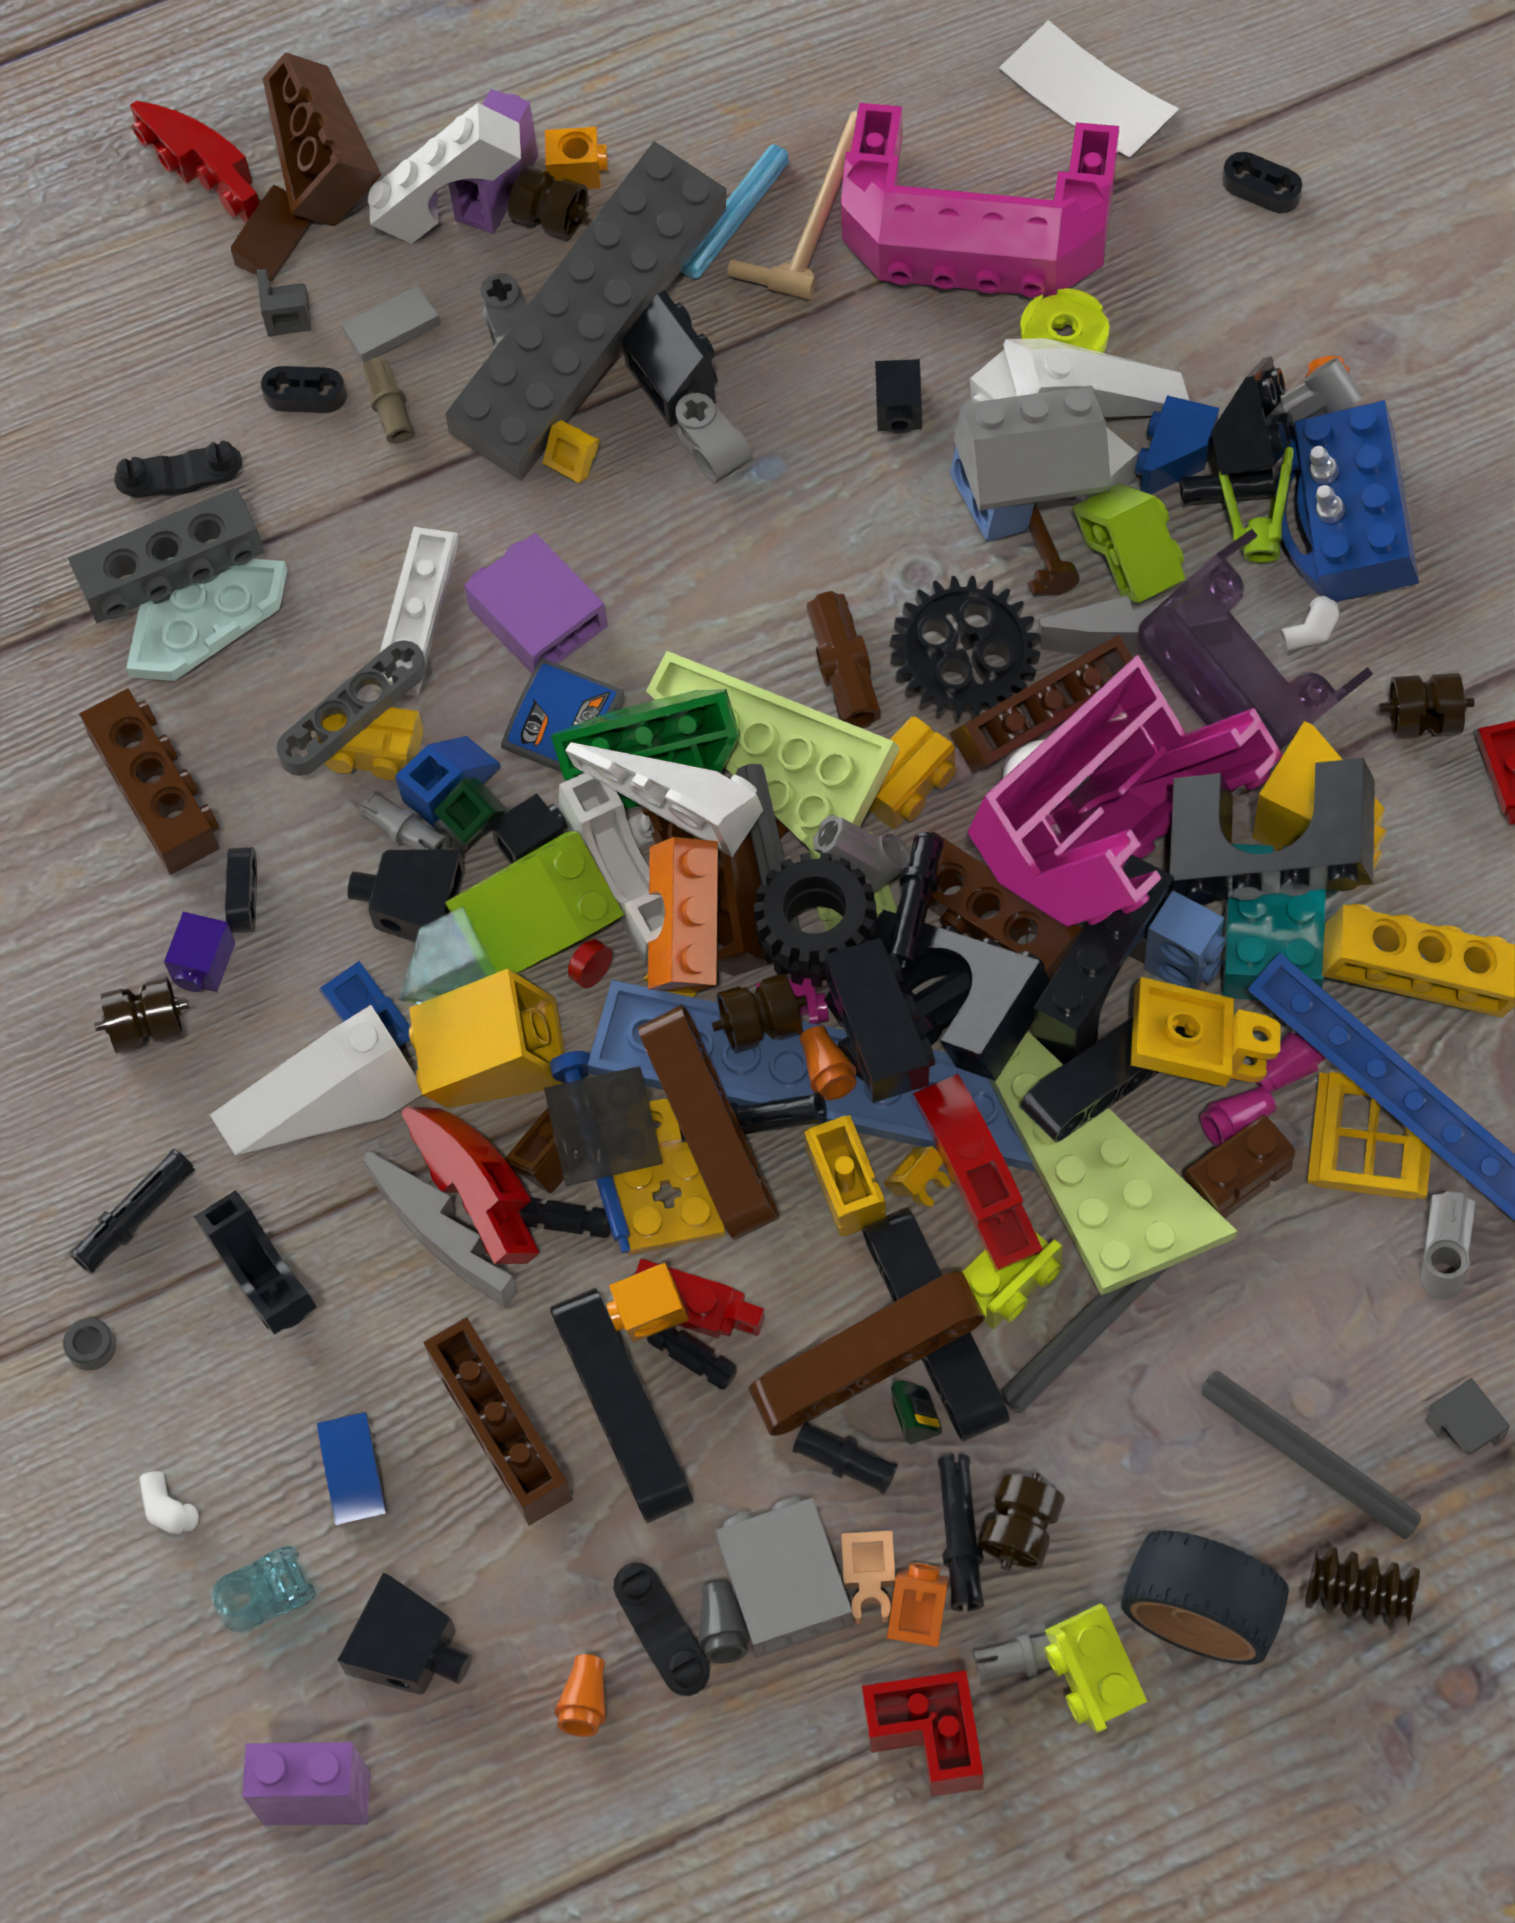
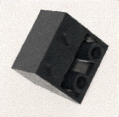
(669, 356)
(1254, 423)

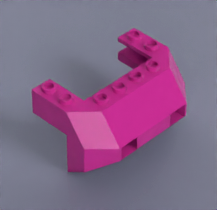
(1073, 849)

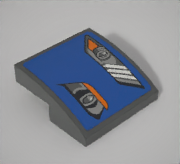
(552, 702)

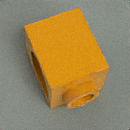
(576, 155)
(646, 1303)

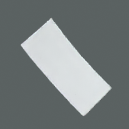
(1085, 89)

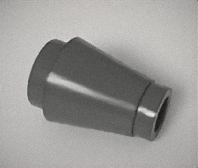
(721, 1625)

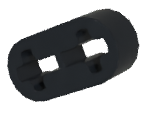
(1262, 182)
(303, 389)
(241, 889)

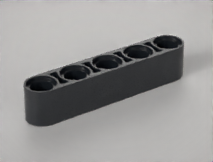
(1087, 1085)
(957, 1368)
(621, 1405)

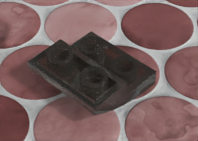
(603, 1126)

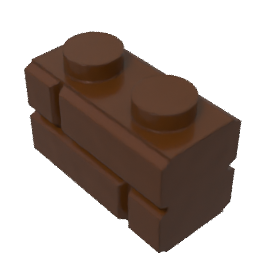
(1242, 1166)

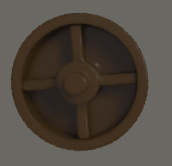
(542, 200)
(1426, 705)
(748, 1015)
(133, 1016)
(1024, 1513)

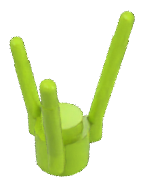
(1266, 545)

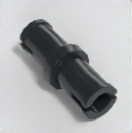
(1244, 484)
(845, 1458)

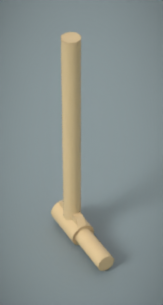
(796, 277)

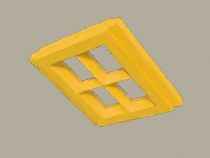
(1325, 1147)

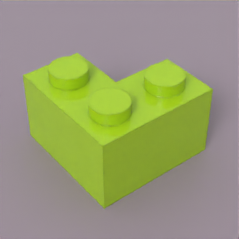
(1134, 538)

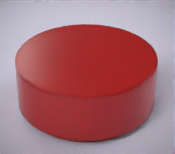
(590, 963)

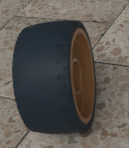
(1205, 1597)

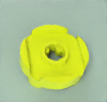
(1070, 308)

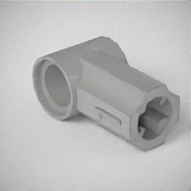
(1322, 392)
(876, 857)
(1447, 1243)

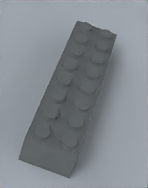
(586, 310)

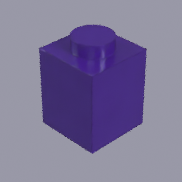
(199, 952)

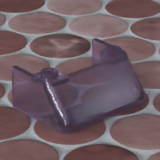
(1218, 662)

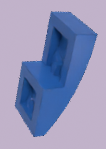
(355, 991)
(351, 1468)

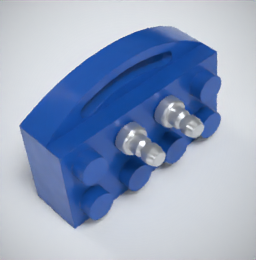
(1351, 504)

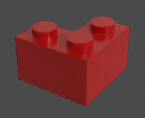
(933, 1714)

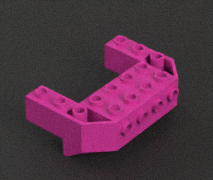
(969, 236)

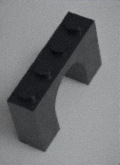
(1330, 853)
(999, 1000)
(1073, 1000)

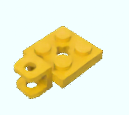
(1218, 1036)
(693, 1214)

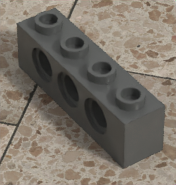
(175, 536)

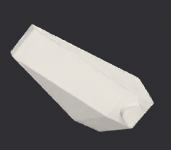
(1119, 383)
(682, 794)
(330, 1085)

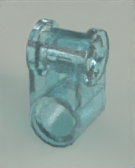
(266, 1587)

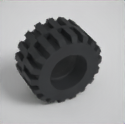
(806, 886)

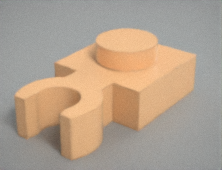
(868, 1566)

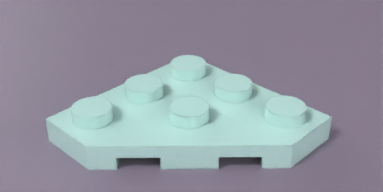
(203, 618)

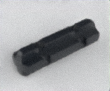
(566, 1217)
(695, 1356)

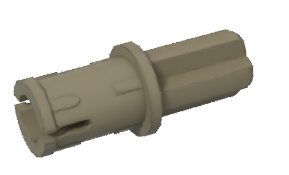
(388, 401)

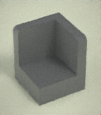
(283, 307)
(1468, 1418)

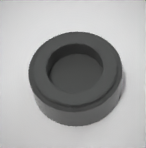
(89, 1344)

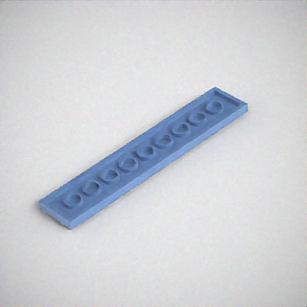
(779, 1071)

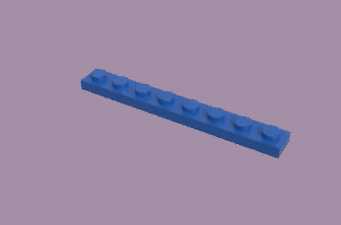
(1389, 1079)

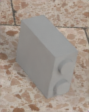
(784, 1576)

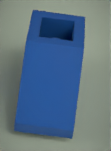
(1178, 443)
(439, 770)

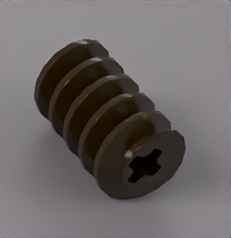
(1362, 1587)

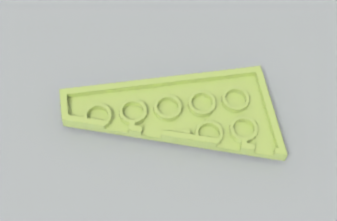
(808, 757)
(1109, 1186)

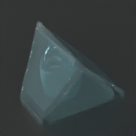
(445, 958)

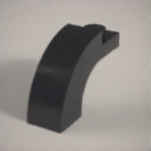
(254, 1263)

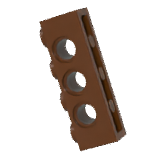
(1039, 705)
(176, 839)
(1015, 916)
(498, 1421)

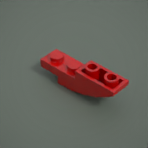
(198, 152)
(470, 1165)
(978, 1172)

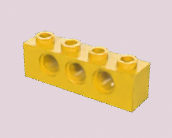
(1400, 968)

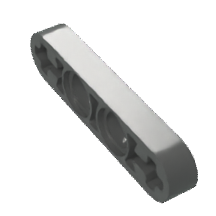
(345, 702)

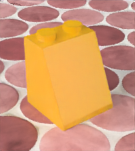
(1288, 796)
(486, 1041)

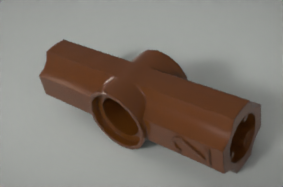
(843, 659)

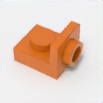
(918, 1605)

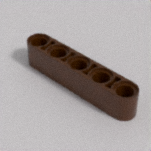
(708, 1122)
(866, 1353)

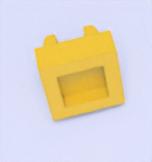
(570, 451)
(913, 1174)

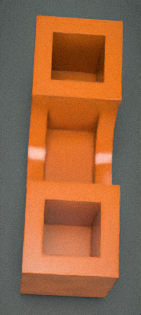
(686, 949)

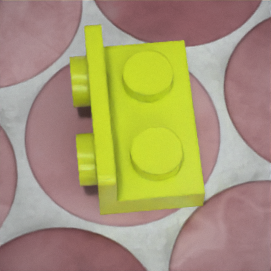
(1005, 1292)
(1094, 1667)

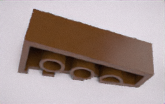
(317, 140)
(736, 894)

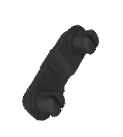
(178, 473)
(661, 1629)

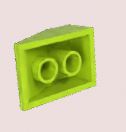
(539, 904)

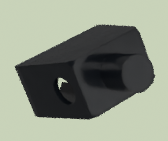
(409, 889)
(402, 1641)

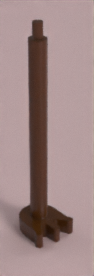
(1060, 575)

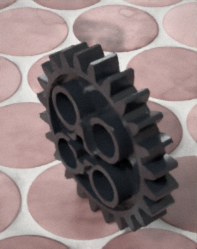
(927, 662)

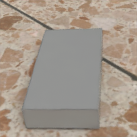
(390, 324)

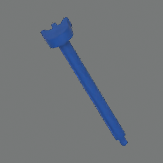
(573, 1067)

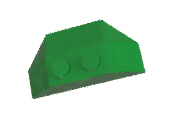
(679, 729)

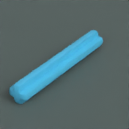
(738, 208)

